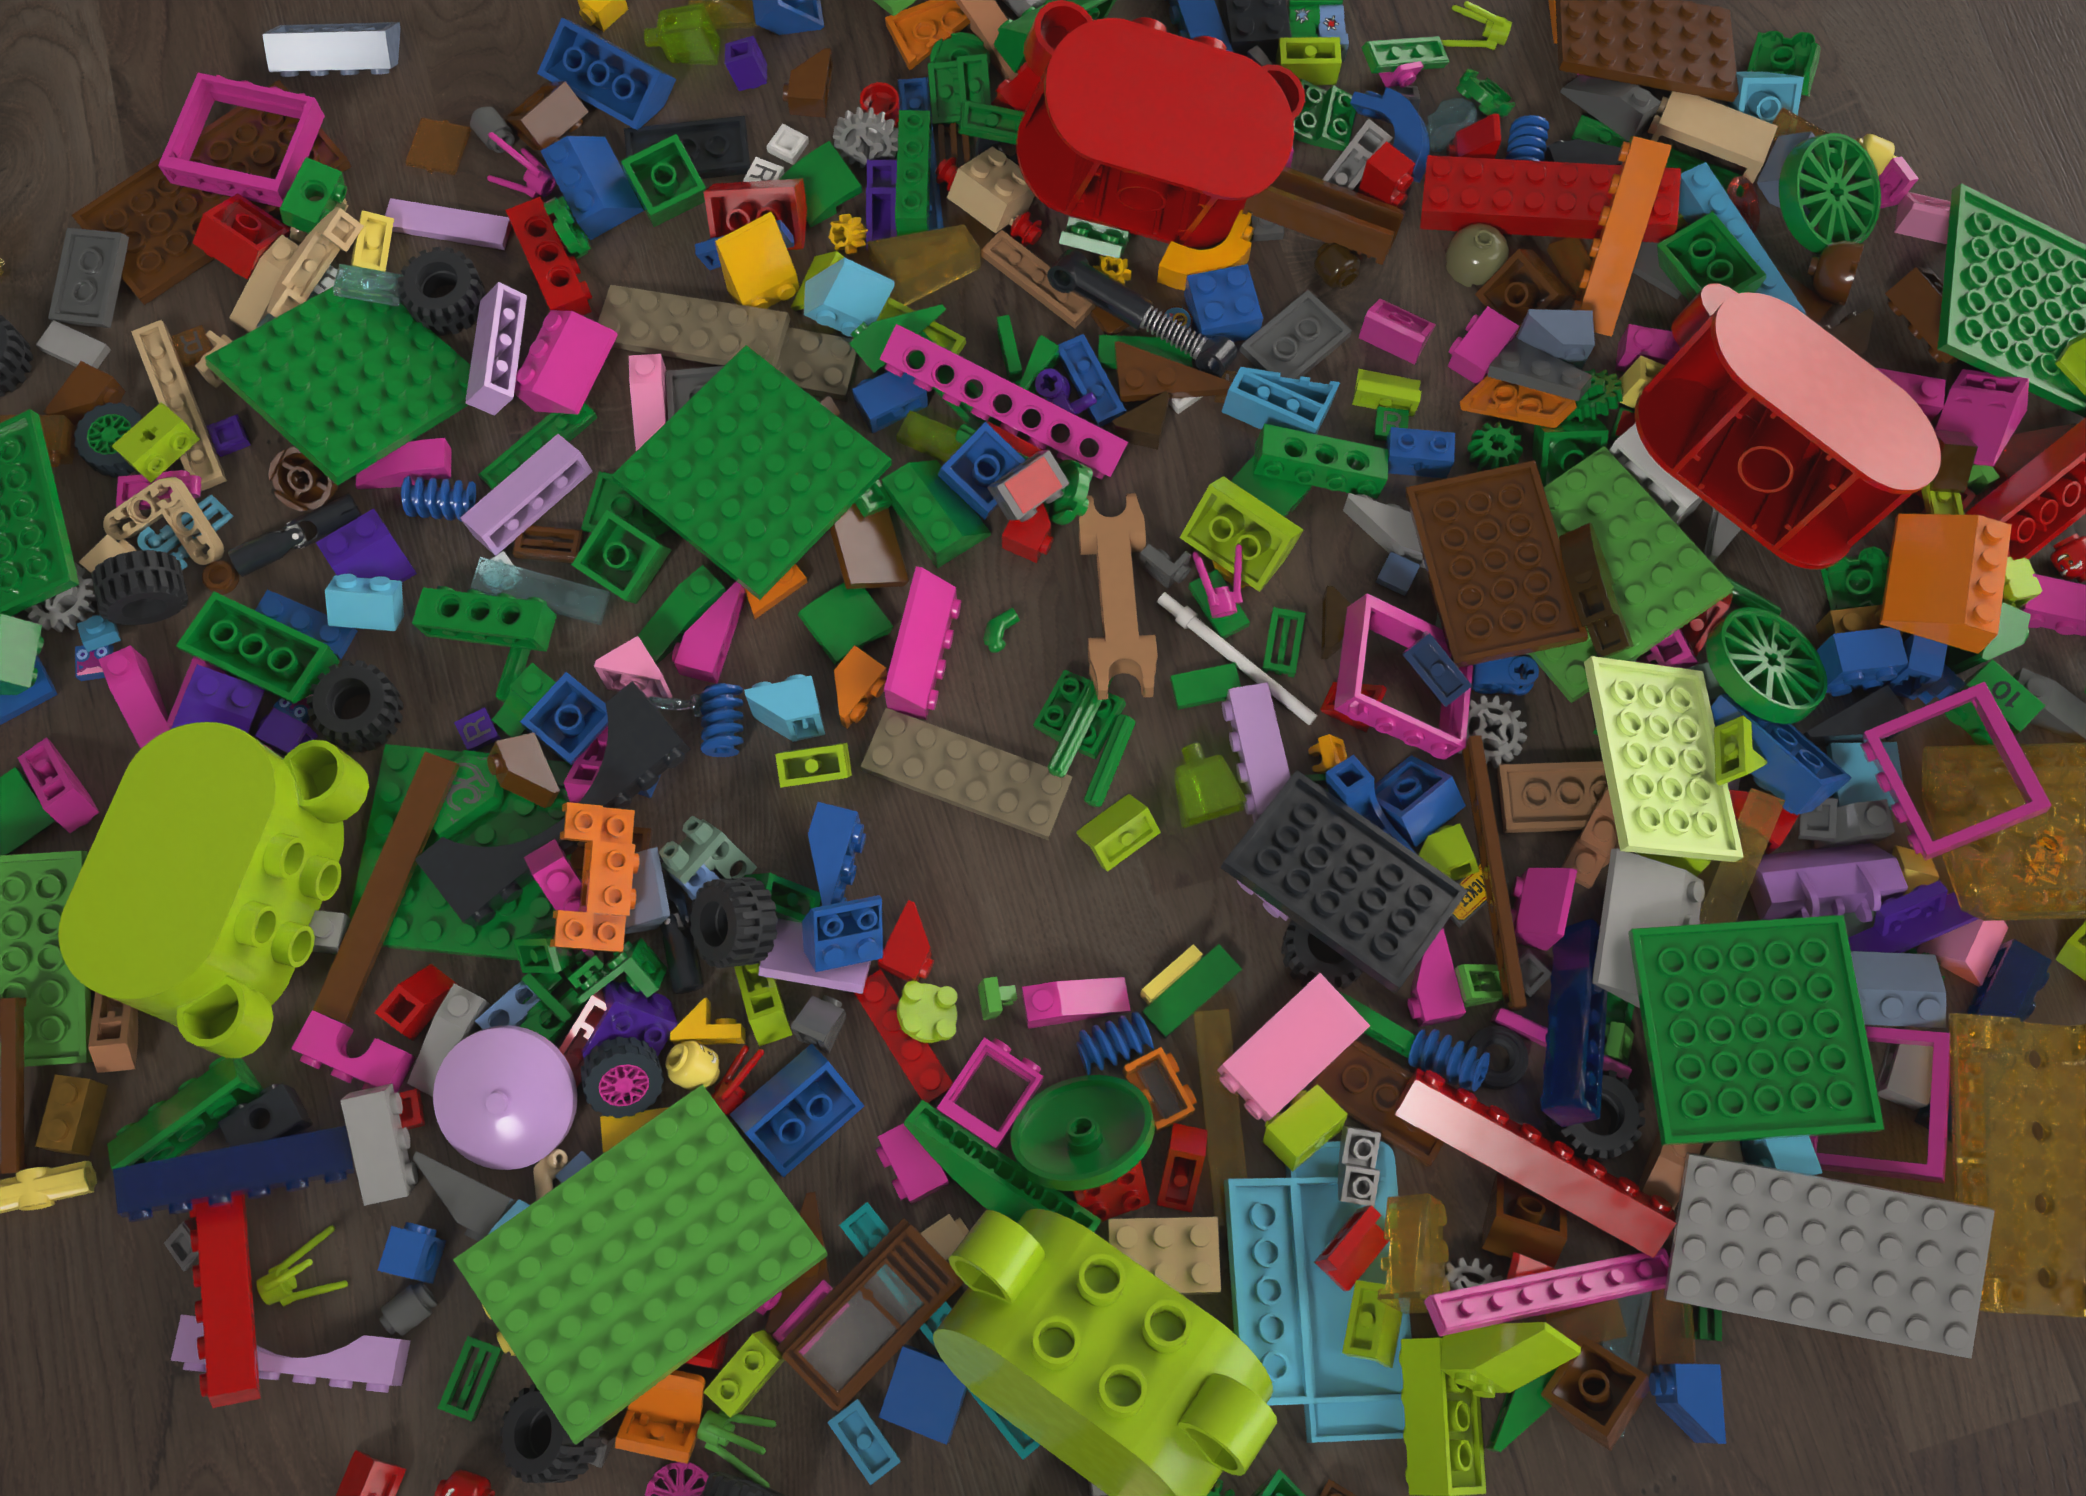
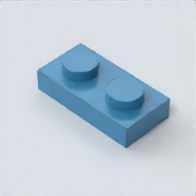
(864, 1441)

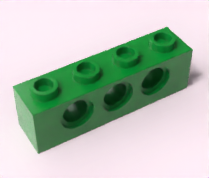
(913, 172)
(1320, 461)
(531, 630)

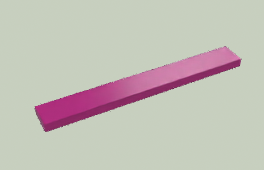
(1547, 1292)

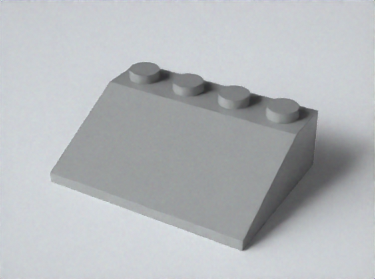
(1640, 896)

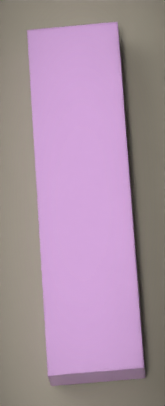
(449, 224)

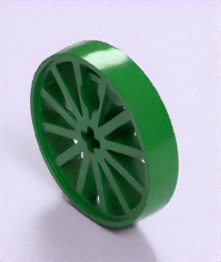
(1827, 191)
(1760, 649)

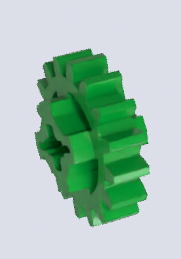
(1602, 395)

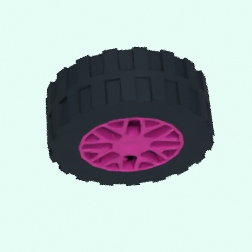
(621, 1077)

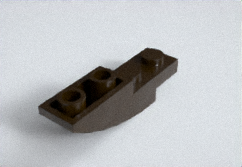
(1593, 592)

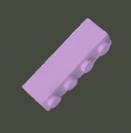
(496, 349)
(526, 494)
(1258, 745)

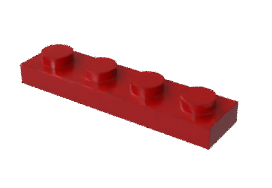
(913, 1056)

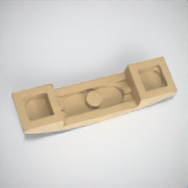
(312, 260)

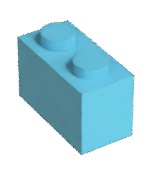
(364, 602)

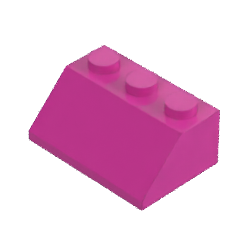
(563, 363)

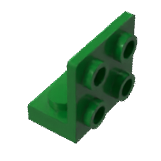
(640, 964)

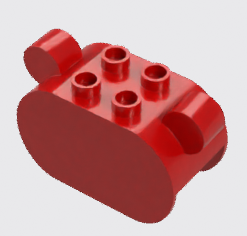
(1150, 125)
(1783, 427)

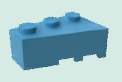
(1267, 398)

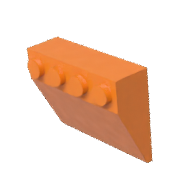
(1947, 578)

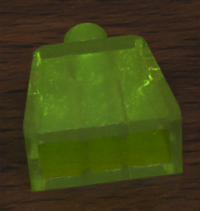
(685, 35)
(1206, 788)

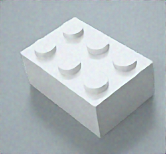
(1667, 491)

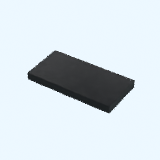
(714, 145)

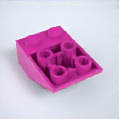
(1985, 411)

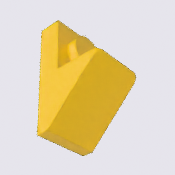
(698, 1027)

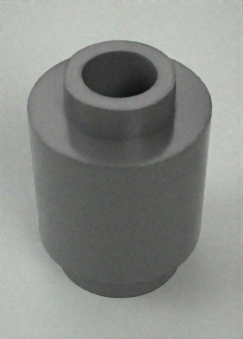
(488, 120)
(408, 1309)

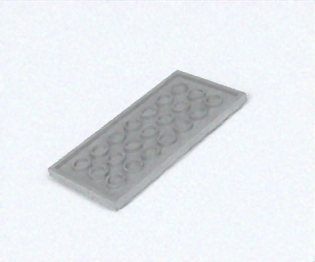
(1829, 1254)

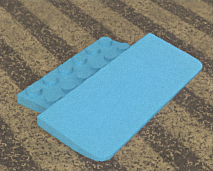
(1296, 1312)

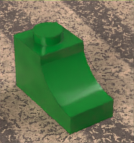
(523, 696)

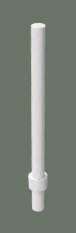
(1188, 619)

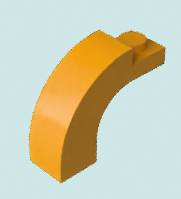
(1185, 261)

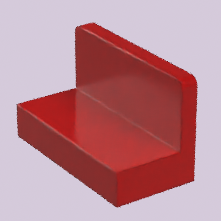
(1353, 1248)
(370, 1477)

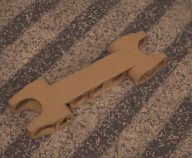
(1121, 645)

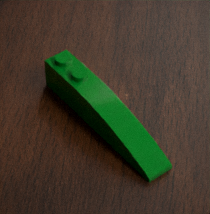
(986, 1171)

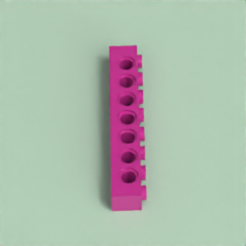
(905, 342)

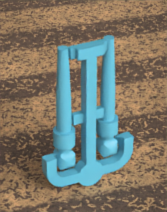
(157, 541)

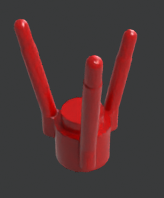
(728, 1092)

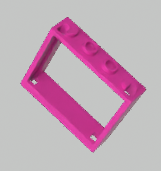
(203, 93)
(1405, 629)
(2004, 741)
(1938, 1124)

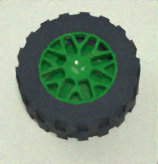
(99, 432)

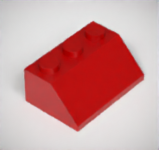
(739, 203)

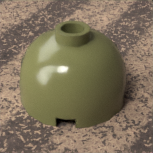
(1476, 254)

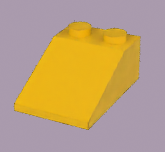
(757, 264)

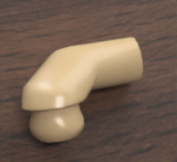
(546, 1169)

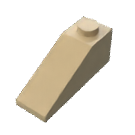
(258, 291)

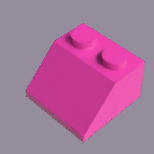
(1542, 905)

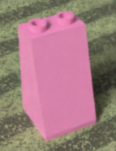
(1292, 1048)

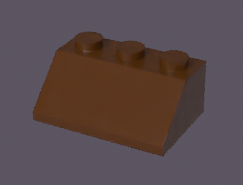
(1920, 300)

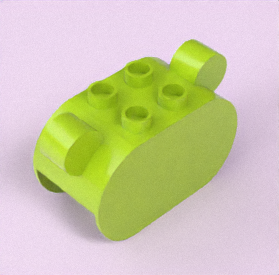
(211, 879)
(1102, 1359)

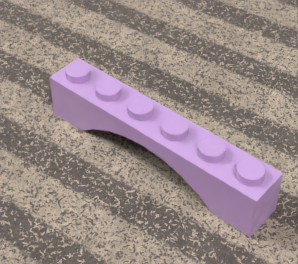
(366, 1360)

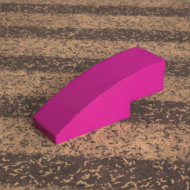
(416, 458)

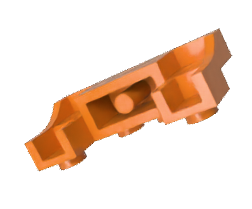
(606, 878)

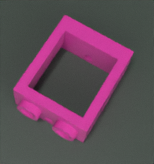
(999, 1052)

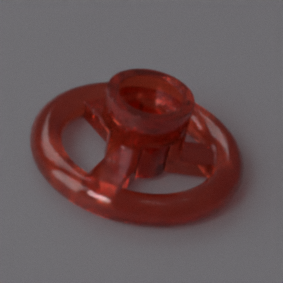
(1742, 203)

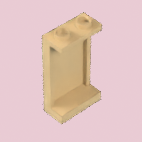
(1714, 130)

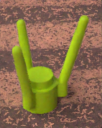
(1495, 28)
(281, 1280)

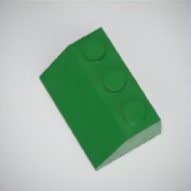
(1708, 255)
(933, 511)

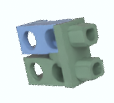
(702, 857)

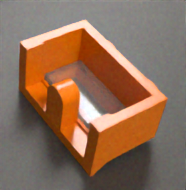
(1158, 1081)

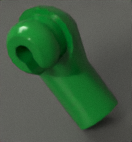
(995, 629)

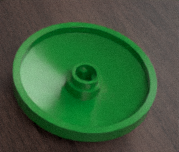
(1082, 1132)

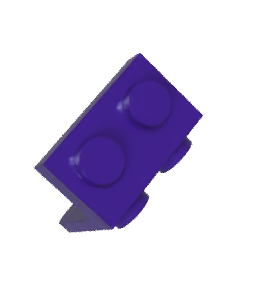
(633, 1015)

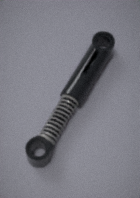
(1075, 275)

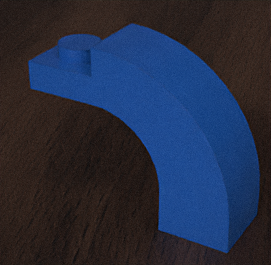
(1409, 128)
(1355, 787)

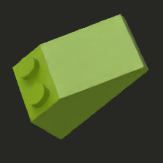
(1504, 1356)

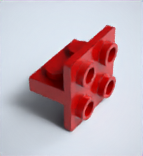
(1116, 1197)

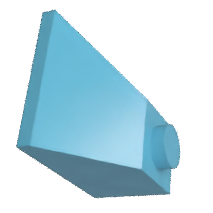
(1766, 93)

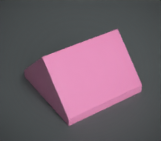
(1923, 217)
(629, 664)
(1968, 949)

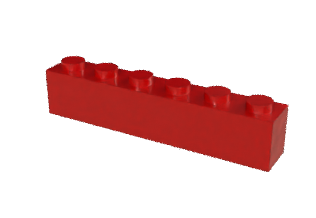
(225, 1304)

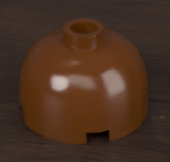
(1835, 270)
(299, 481)

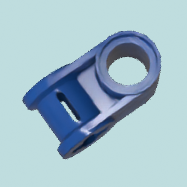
(1503, 676)

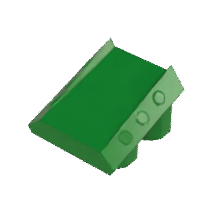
(1786, 56)
(1856, 580)

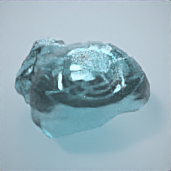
(1448, 119)

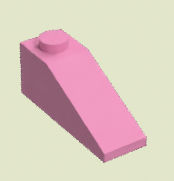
(648, 395)

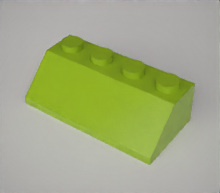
(1440, 1425)

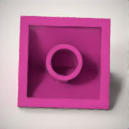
(1396, 330)

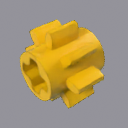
(848, 233)
(1114, 268)

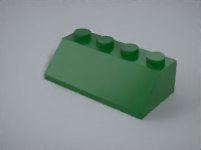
(1014, 33)
(257, 648)
(186, 1117)

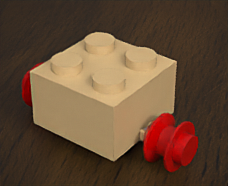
(992, 193)

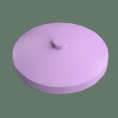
(505, 1097)

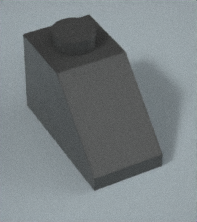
(1860, 824)
(819, 1022)

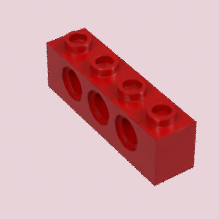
(530, 221)

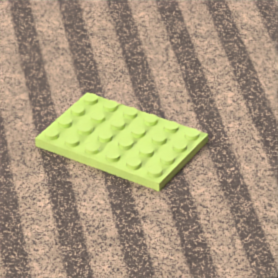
(1661, 760)

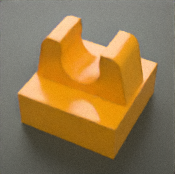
(1332, 753)

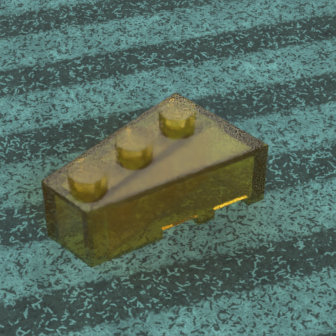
(924, 260)
(1415, 1252)

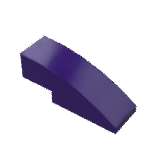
(881, 199)

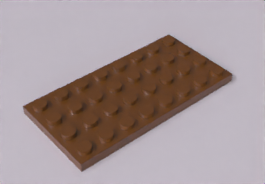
(166, 216)

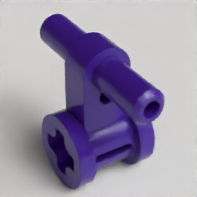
(1062, 392)

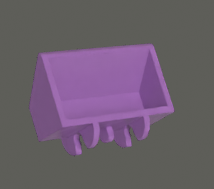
(1826, 882)

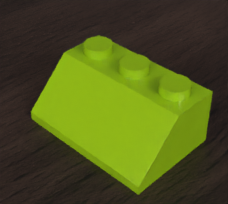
(1235, 517)

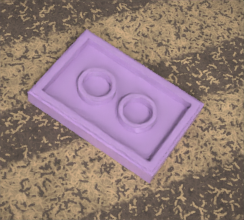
(790, 963)

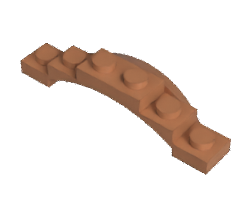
(1594, 844)

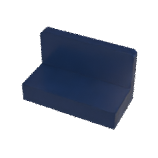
(1437, 669)

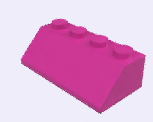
(921, 645)

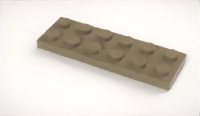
(691, 326)
(966, 773)

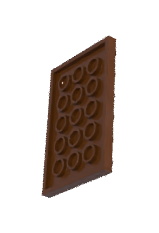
(1650, 44)
(1494, 564)

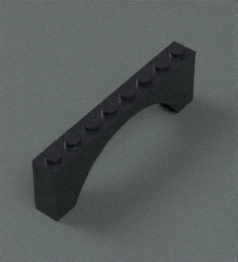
(636, 753)

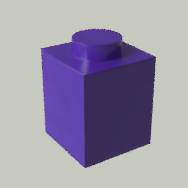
(746, 63)
(283, 732)

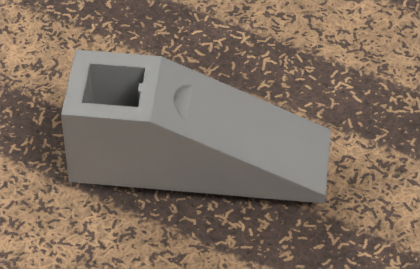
(1387, 525)

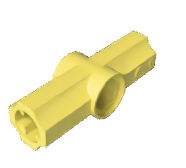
(43, 1186)

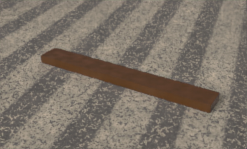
(1493, 875)
(386, 888)

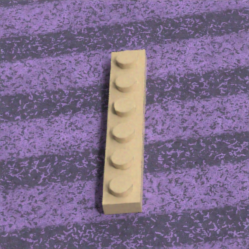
(175, 392)

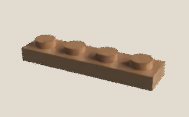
(1031, 275)

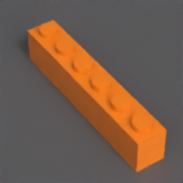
(1622, 231)

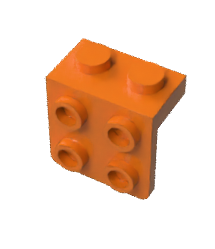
(665, 1418)

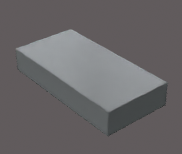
(72, 345)

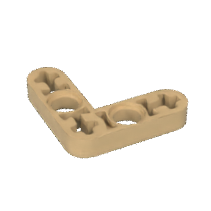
(172, 511)

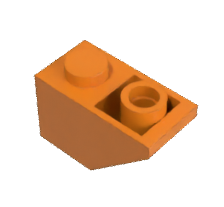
(857, 682)

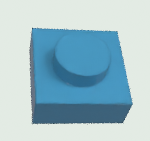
(97, 633)

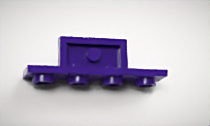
(1912, 920)

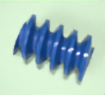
(1528, 138)
(437, 501)
(719, 720)
(1114, 1041)
(1448, 1061)

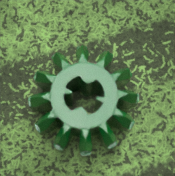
(1484, 440)

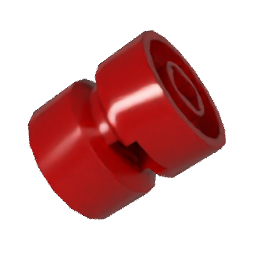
(881, 98)

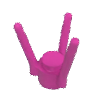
(537, 177)
(1220, 599)

